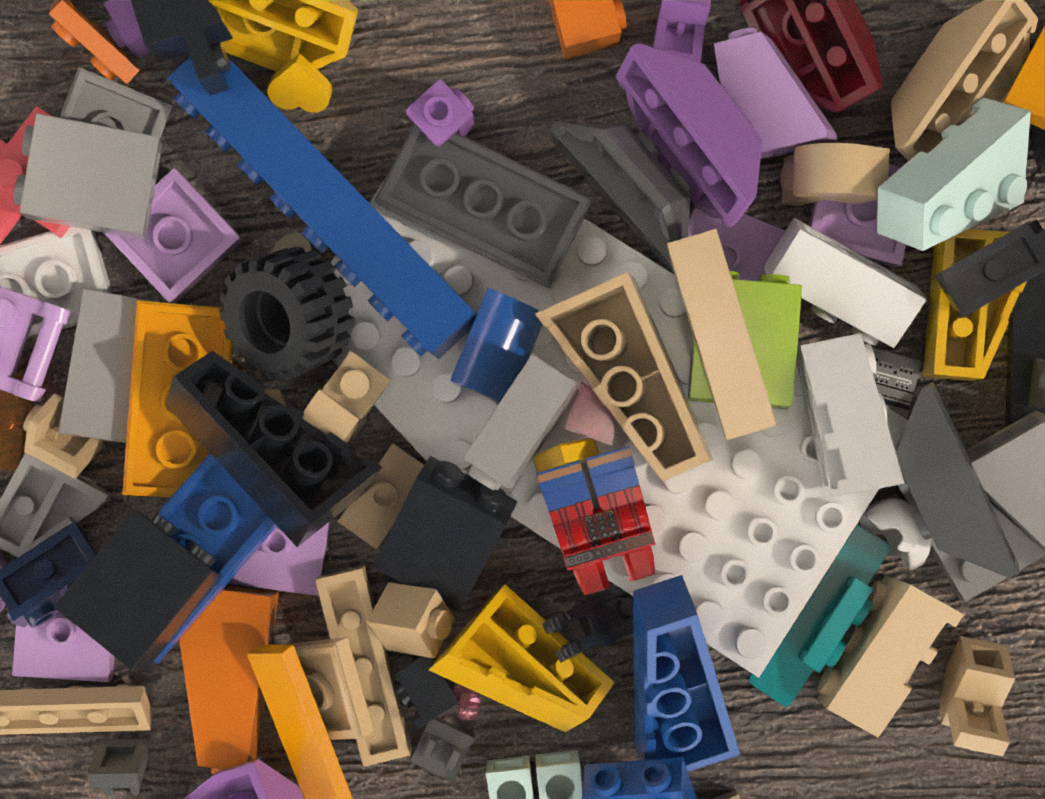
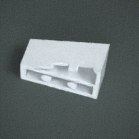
(847, 416)

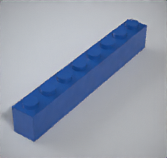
(331, 208)

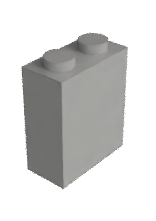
(88, 176)
(520, 424)

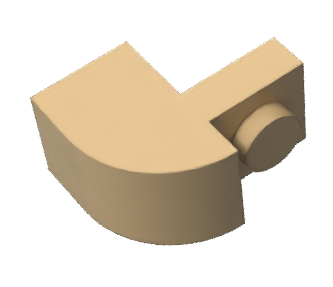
(833, 173)
(346, 398)
(974, 693)

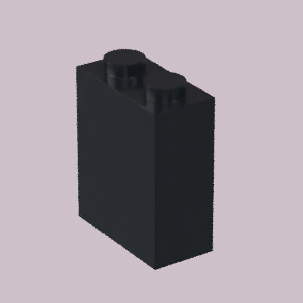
(445, 532)
(139, 589)

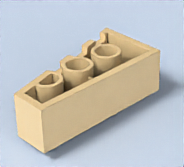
(625, 362)

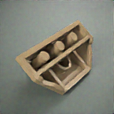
(967, 60)

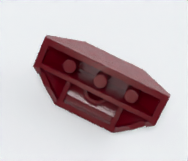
(823, 45)

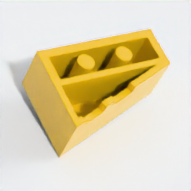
(516, 664)

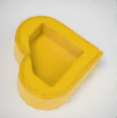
(299, 86)
(565, 454)

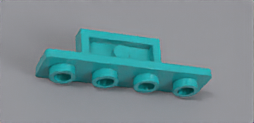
(831, 609)

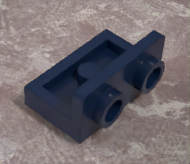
(43, 575)

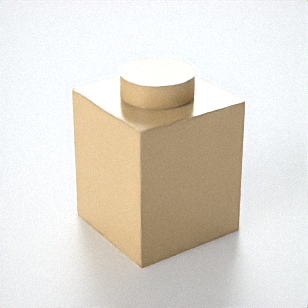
(411, 620)

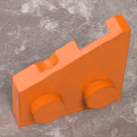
(76, 27)

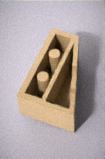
(883, 654)

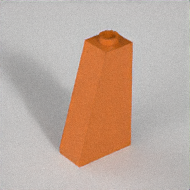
(220, 678)

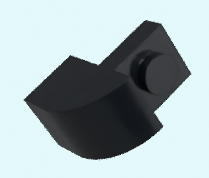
(186, 27)

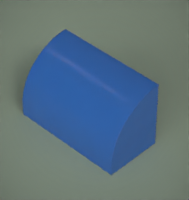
(497, 345)

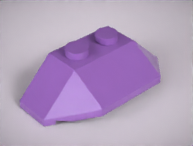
(694, 129)

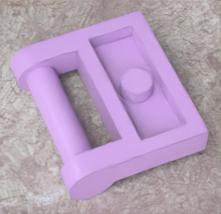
(16, 320)

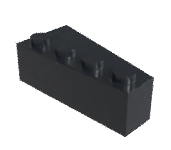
(269, 447)

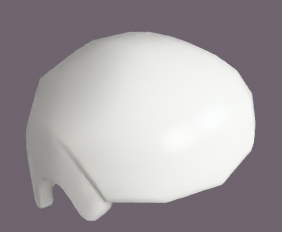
(895, 522)

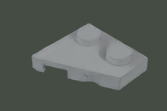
(42, 503)

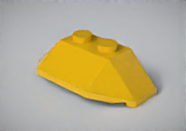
(279, 30)

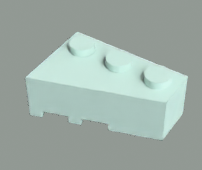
(961, 181)

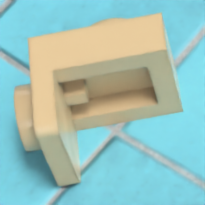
(59, 450)

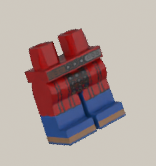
(604, 532)

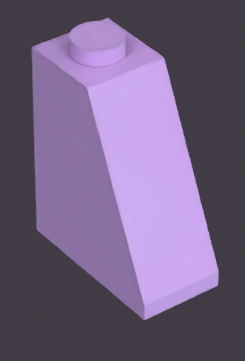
(770, 93)

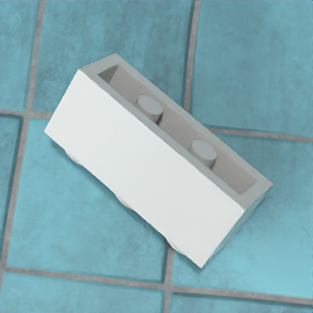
(846, 284)

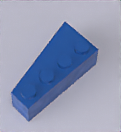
(675, 682)

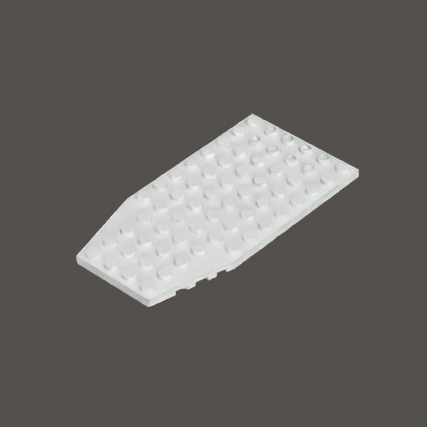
(739, 529)

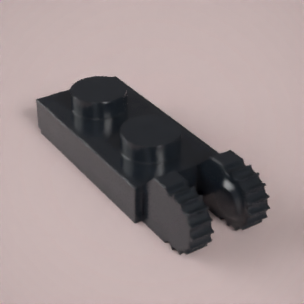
(602, 617)

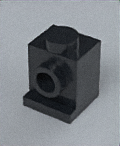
(422, 688)

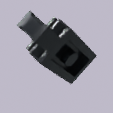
(994, 269)

